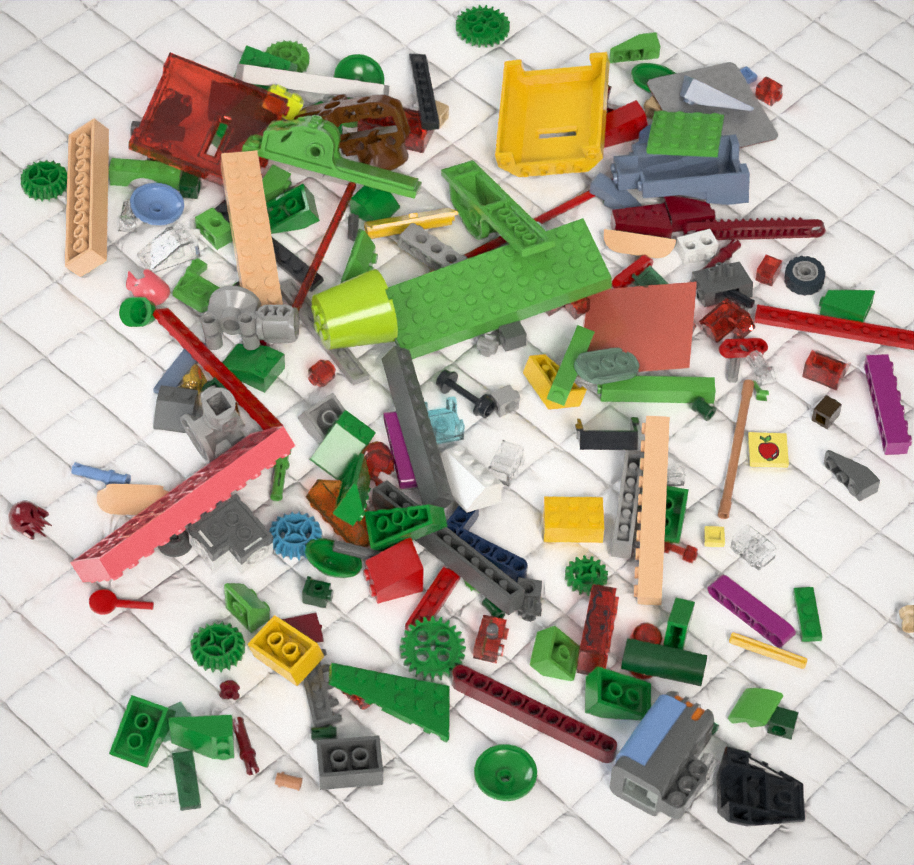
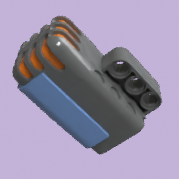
(663, 757)

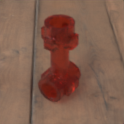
(689, 553)

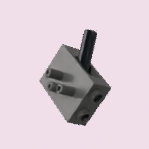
(723, 282)

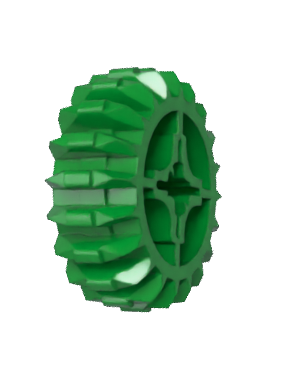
(44, 180)
(215, 655)

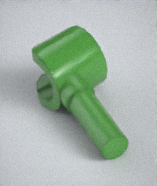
(761, 395)

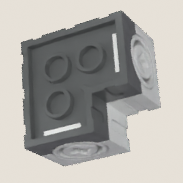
(231, 535)

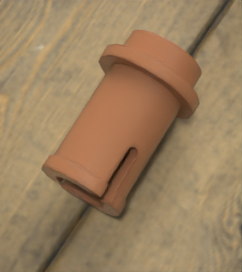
(288, 781)

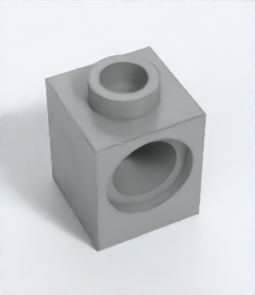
(506, 400)

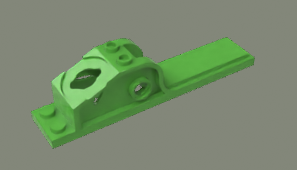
(316, 148)
(490, 209)

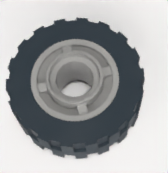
(804, 275)

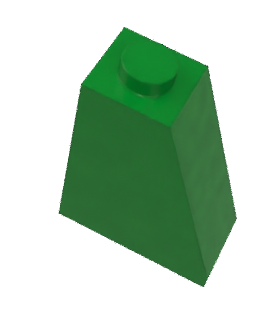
(847, 304)
(679, 623)

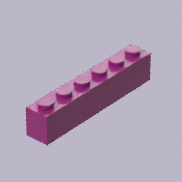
(887, 405)

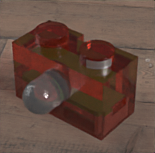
(490, 639)

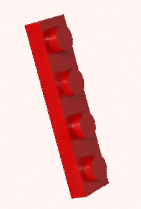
(434, 597)

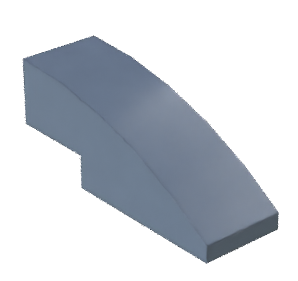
(606, 189)

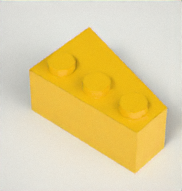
(541, 373)

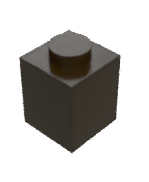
(826, 412)

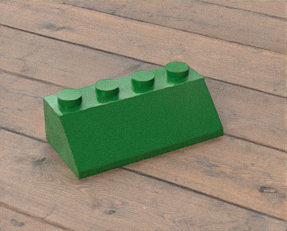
(353, 493)

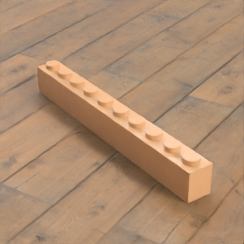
(653, 510)

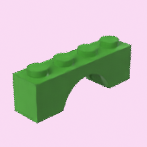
(126, 170)

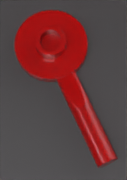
(105, 602)

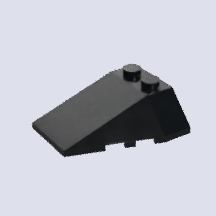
(756, 794)

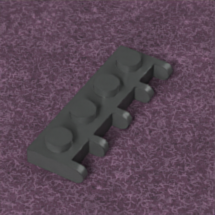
(318, 696)

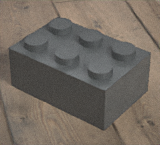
(349, 762)

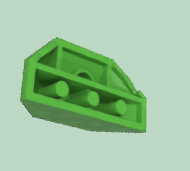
(361, 257)

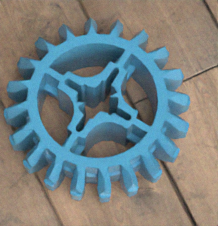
(295, 529)

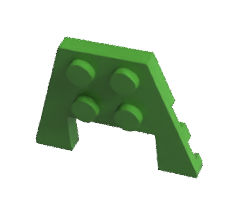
(193, 288)

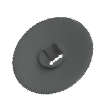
(176, 547)

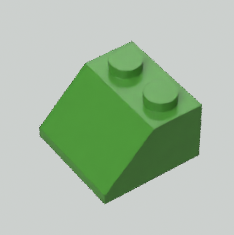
(246, 606)
(555, 654)

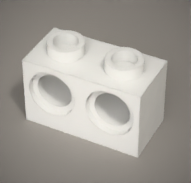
(696, 246)

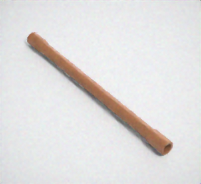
(725, 503)

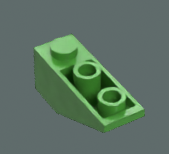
(637, 48)

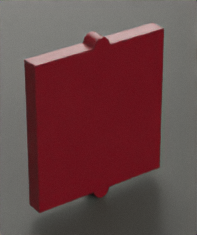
(307, 625)

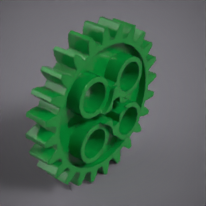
(482, 26)
(432, 630)

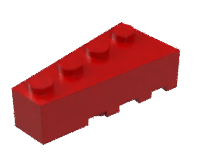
(624, 124)

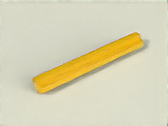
(768, 650)

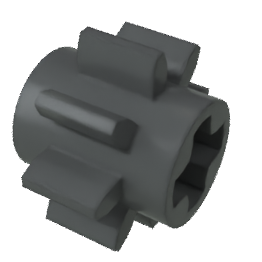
(530, 609)

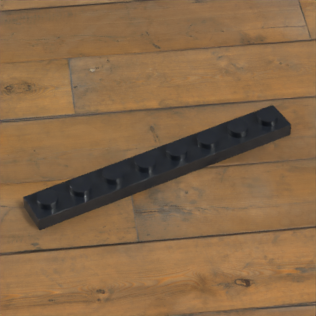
(424, 92)
(284, 258)

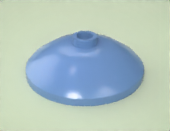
(157, 204)

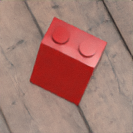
(395, 572)

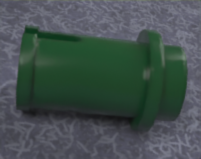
(493, 609)
(323, 733)

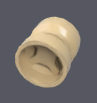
(907, 615)

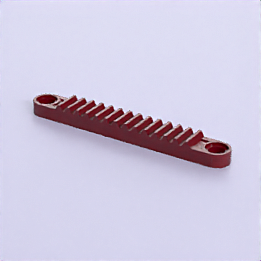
(759, 229)

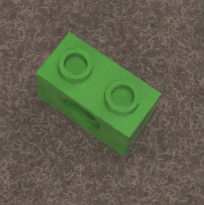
(214, 228)

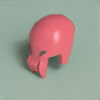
(149, 287)

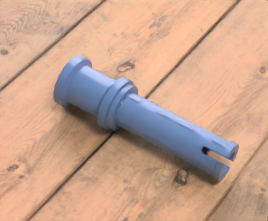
(107, 477)

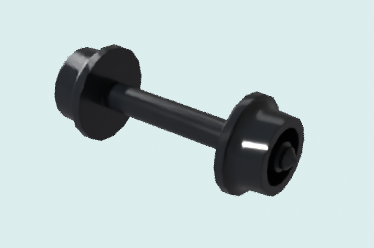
(483, 406)

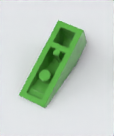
(276, 182)

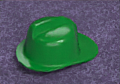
(137, 312)

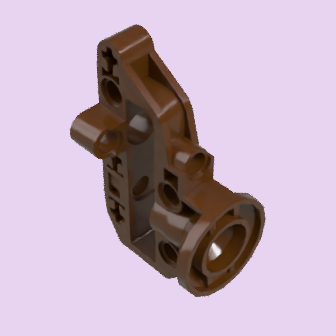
(371, 146)

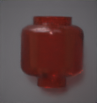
(321, 373)

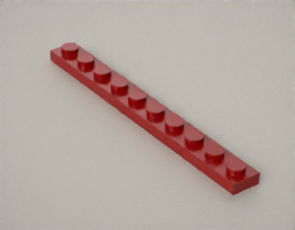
(834, 327)
(216, 368)

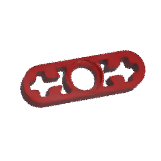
(625, 278)
(737, 352)

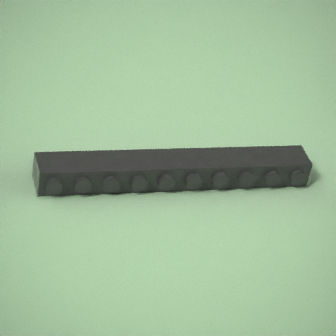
(416, 428)
(458, 555)

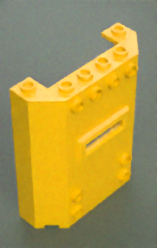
(548, 104)

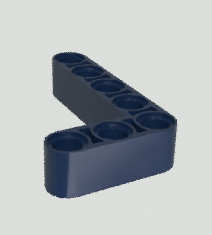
(506, 561)

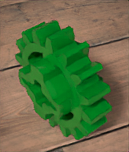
(586, 574)

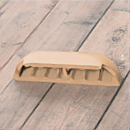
(638, 244)
(128, 498)

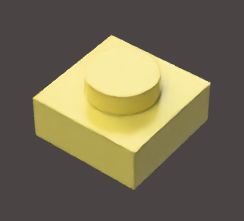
(714, 536)

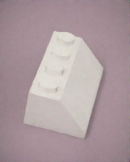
(470, 480)

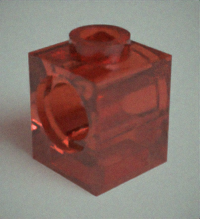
(769, 91)

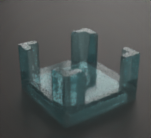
(446, 422)

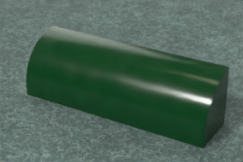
(664, 662)

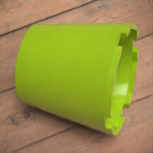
(355, 313)

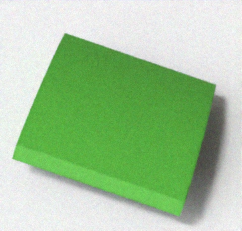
(755, 707)

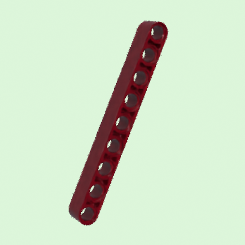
(540, 721)

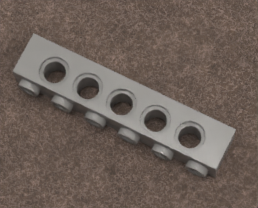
(425, 250)
(627, 505)

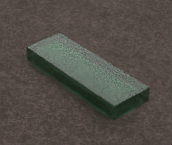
(186, 780)

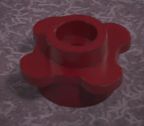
(229, 690)

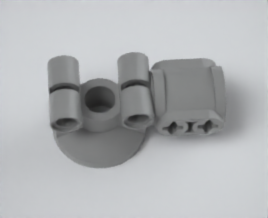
(240, 311)
(217, 424)

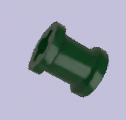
(704, 408)

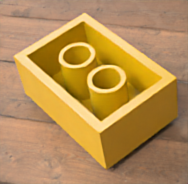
(573, 519)
(285, 650)

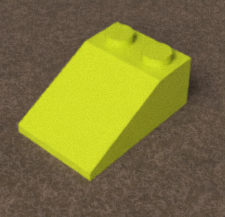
(295, 101)

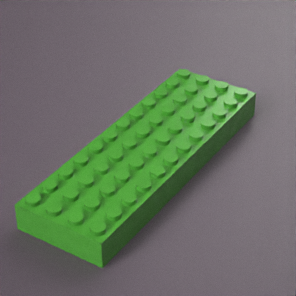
(496, 290)

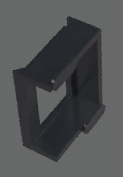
(608, 438)

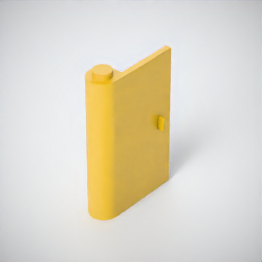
(398, 224)

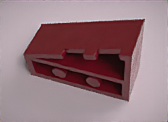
(643, 220)

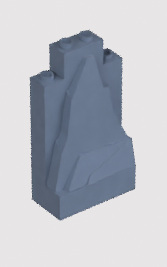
(708, 178)

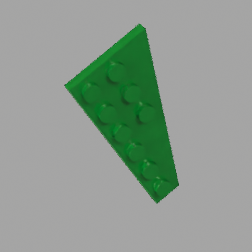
(399, 696)

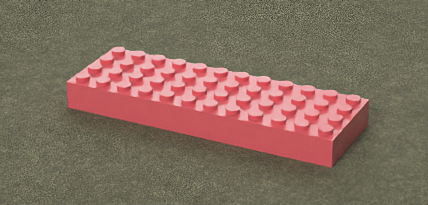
(183, 505)

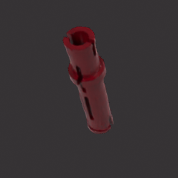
(724, 254)
(246, 753)

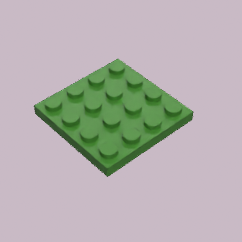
(685, 134)

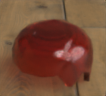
(647, 632)

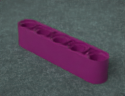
(399, 450)
(751, 611)

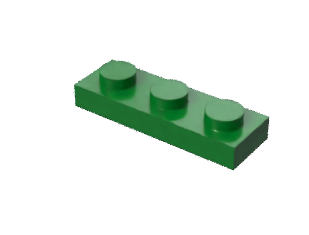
(807, 614)

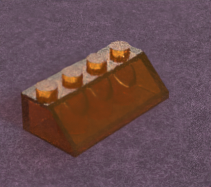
(323, 499)

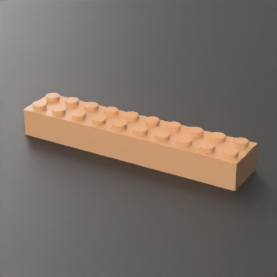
(87, 198)
(250, 226)

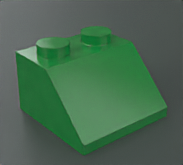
(373, 204)

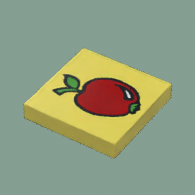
(768, 449)

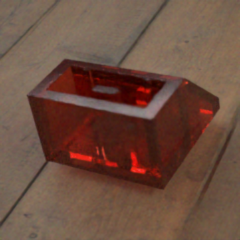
(825, 369)

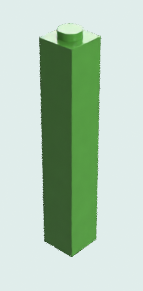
(566, 374)
(659, 389)

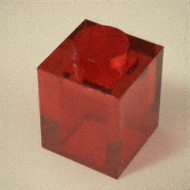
(768, 270)

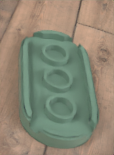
(606, 366)

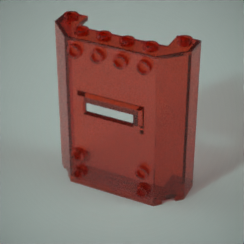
(188, 111)

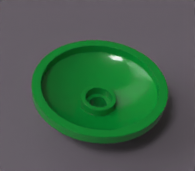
(359, 68)
(645, 71)
(330, 563)
(507, 763)

